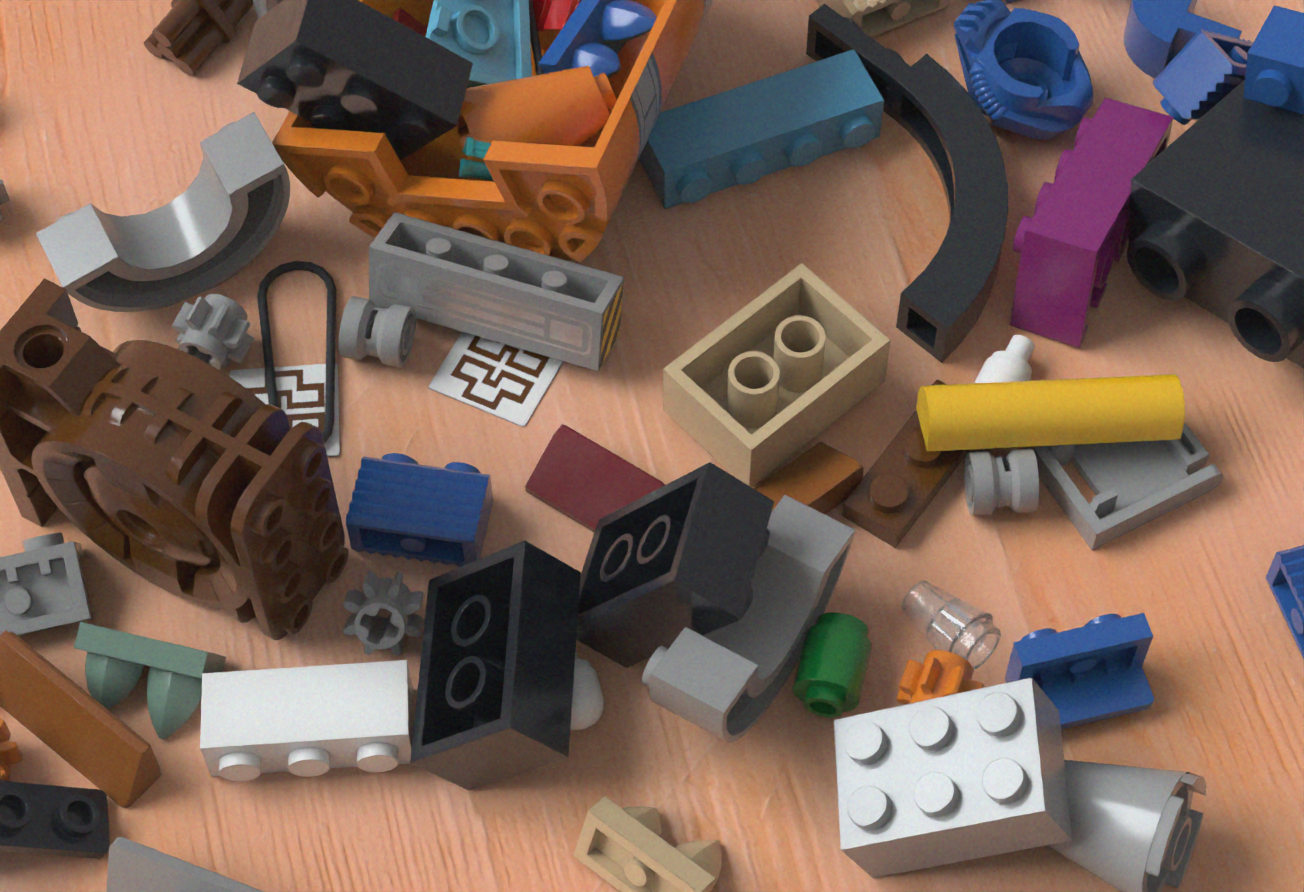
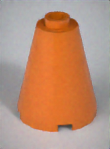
(538, 109)

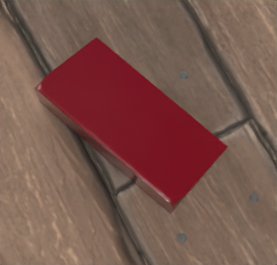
(586, 478)

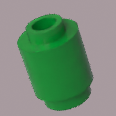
(833, 665)

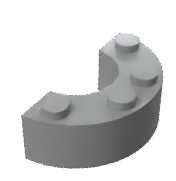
(184, 245)
(738, 670)

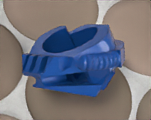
(1023, 69)

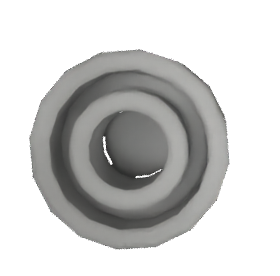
(377, 331)
(1001, 481)

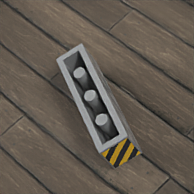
(496, 290)

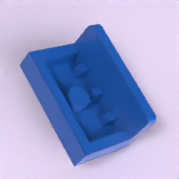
(1088, 669)

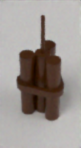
(195, 30)

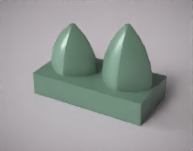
(174, 676)

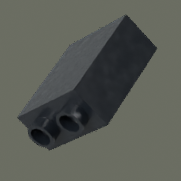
(1226, 223)

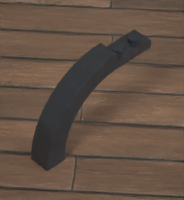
(955, 135)

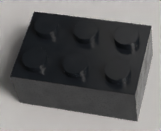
(355, 72)
(672, 564)
(497, 667)

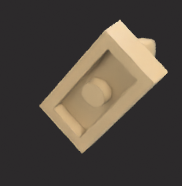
(633, 857)

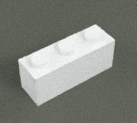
(307, 719)

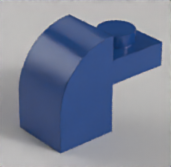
(1161, 29)

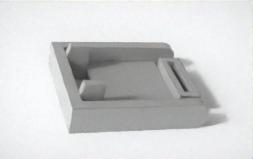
(1129, 480)

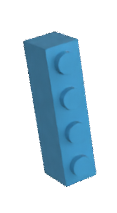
(762, 129)

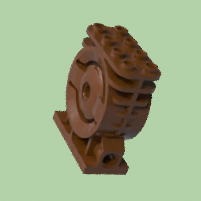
(167, 467)

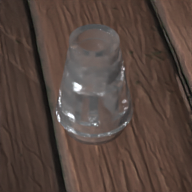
(951, 623)

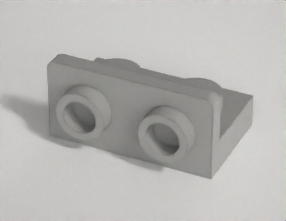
(43, 586)

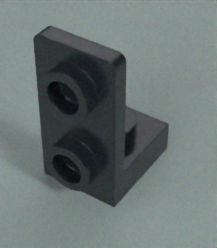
(53, 820)

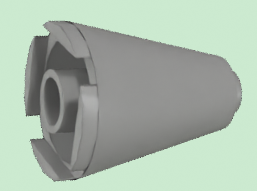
(1132, 823)

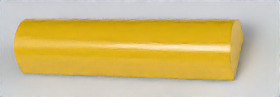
(1051, 412)

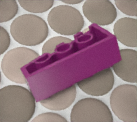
(1083, 220)

